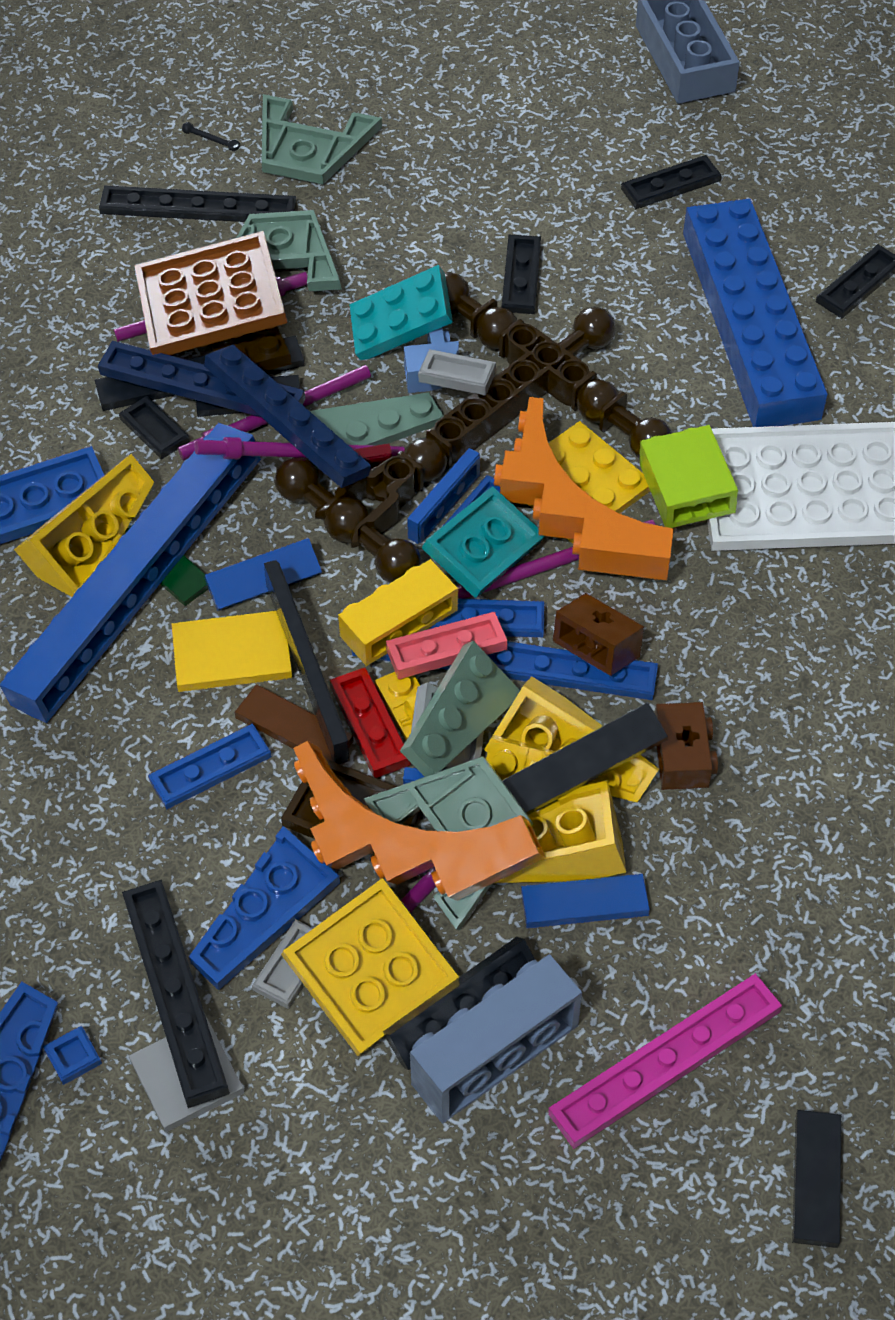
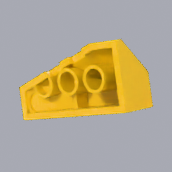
(87, 529)
(552, 722)
(577, 838)

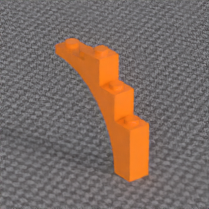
(601, 536)
(461, 859)

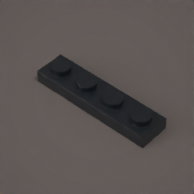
(462, 993)

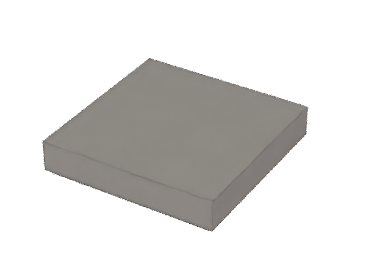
(161, 1083)

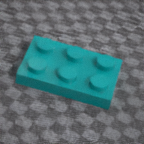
(400, 313)
(483, 541)

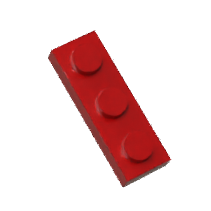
(369, 722)

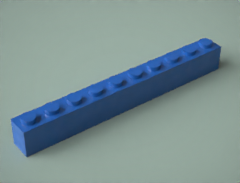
(125, 579)

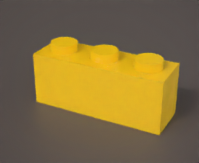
(397, 610)

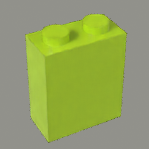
(688, 476)

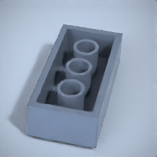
(688, 48)
(494, 1037)

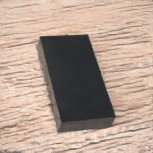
(154, 427)

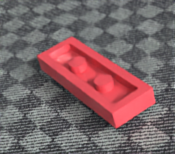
(441, 644)

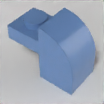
(415, 356)

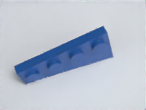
(279, 890)
(23, 1033)

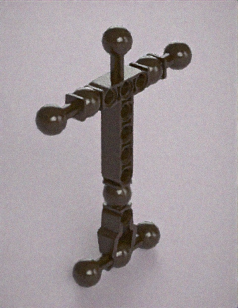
(535, 369)

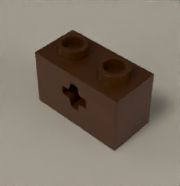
(598, 634)
(680, 764)

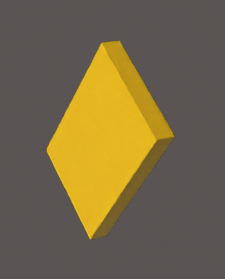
(230, 651)

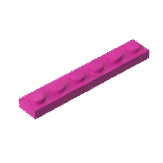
(664, 1060)

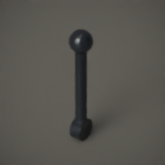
(232, 145)

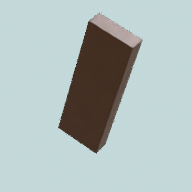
(282, 720)

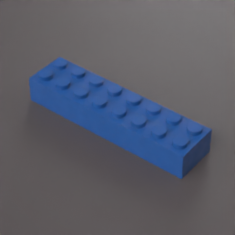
(754, 314)

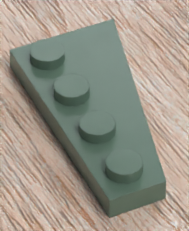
(381, 420)
(460, 710)

